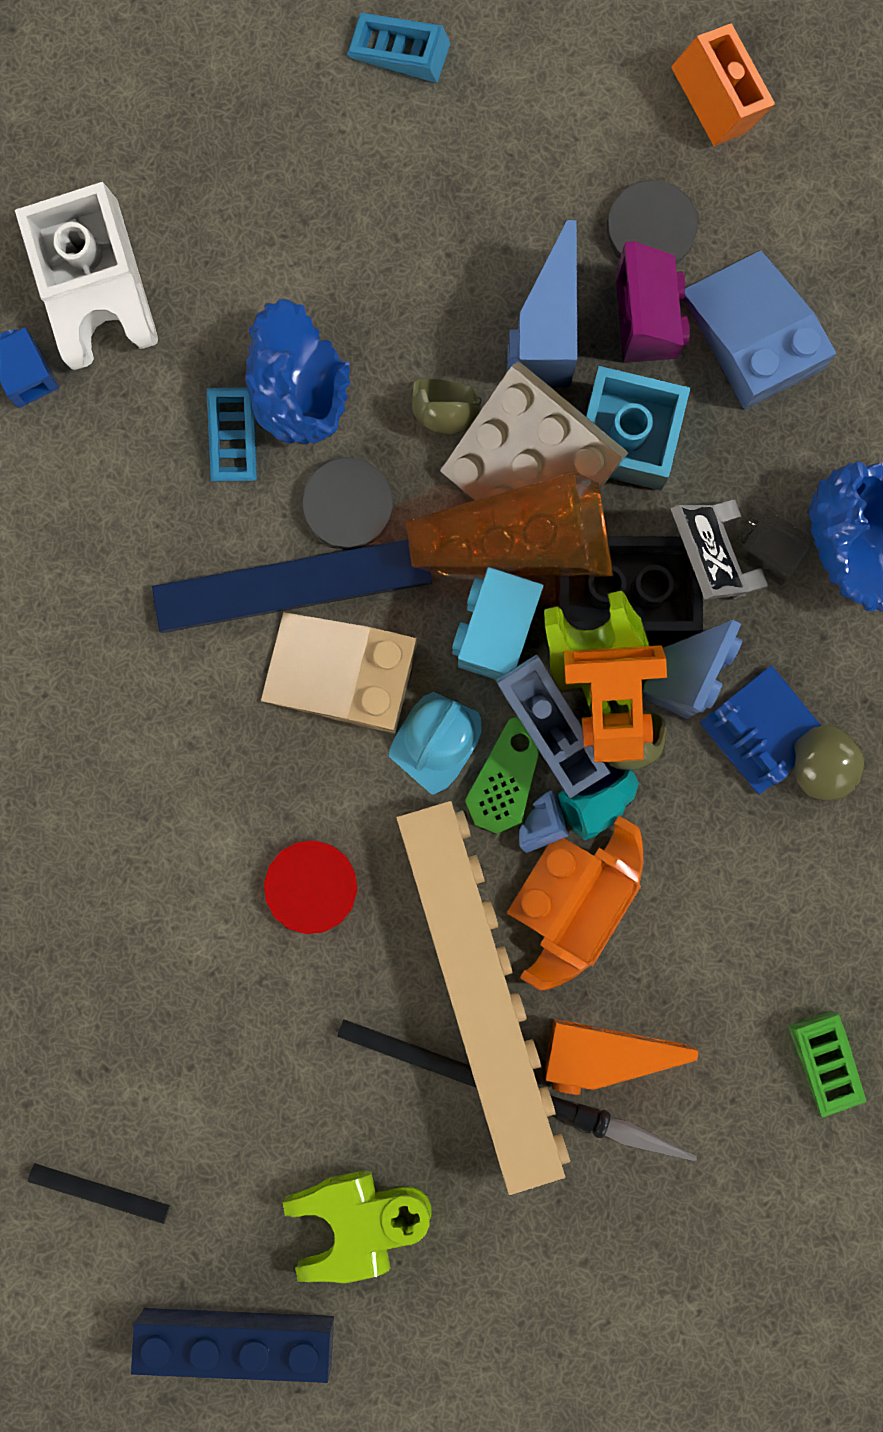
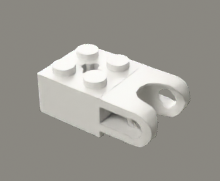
(86, 286)

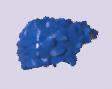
(294, 376)
(849, 531)

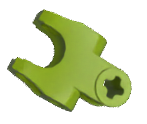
(621, 631)
(362, 1225)

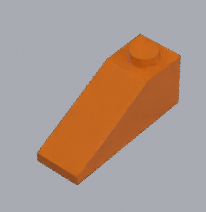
(602, 1057)

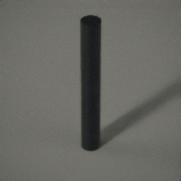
(98, 1193)

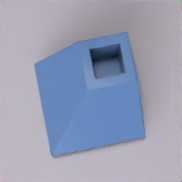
(693, 671)

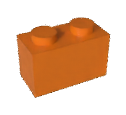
(722, 84)

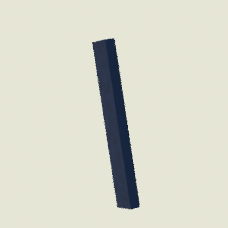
(286, 586)

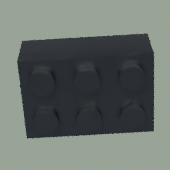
(654, 578)

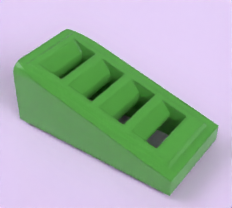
(817, 1026)

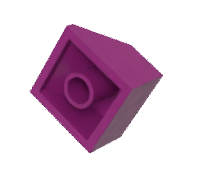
(650, 304)

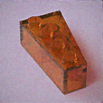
(523, 531)

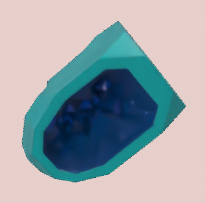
(599, 803)

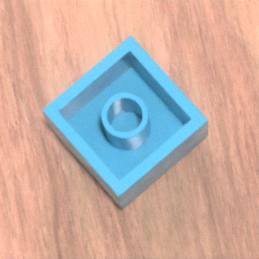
(641, 418)
(499, 623)

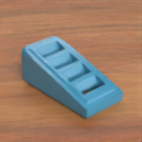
(431, 35)
(231, 395)

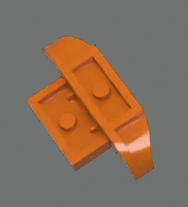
(578, 902)

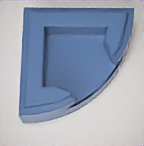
(543, 824)

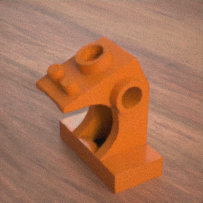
(616, 676)

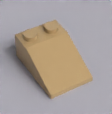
(340, 671)

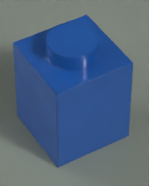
(23, 368)

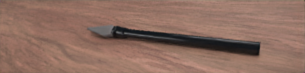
(579, 1115)

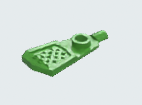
(511, 765)

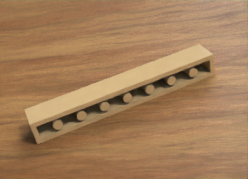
(481, 998)

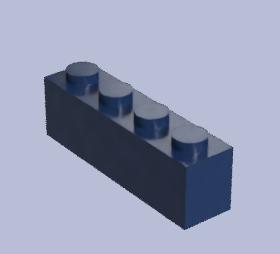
(233, 1345)

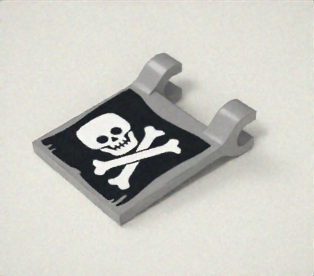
(712, 552)

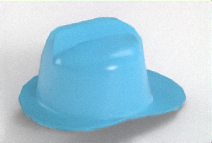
(436, 741)

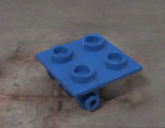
(760, 729)

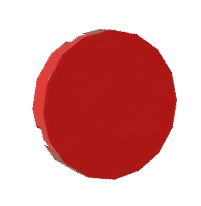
(310, 887)

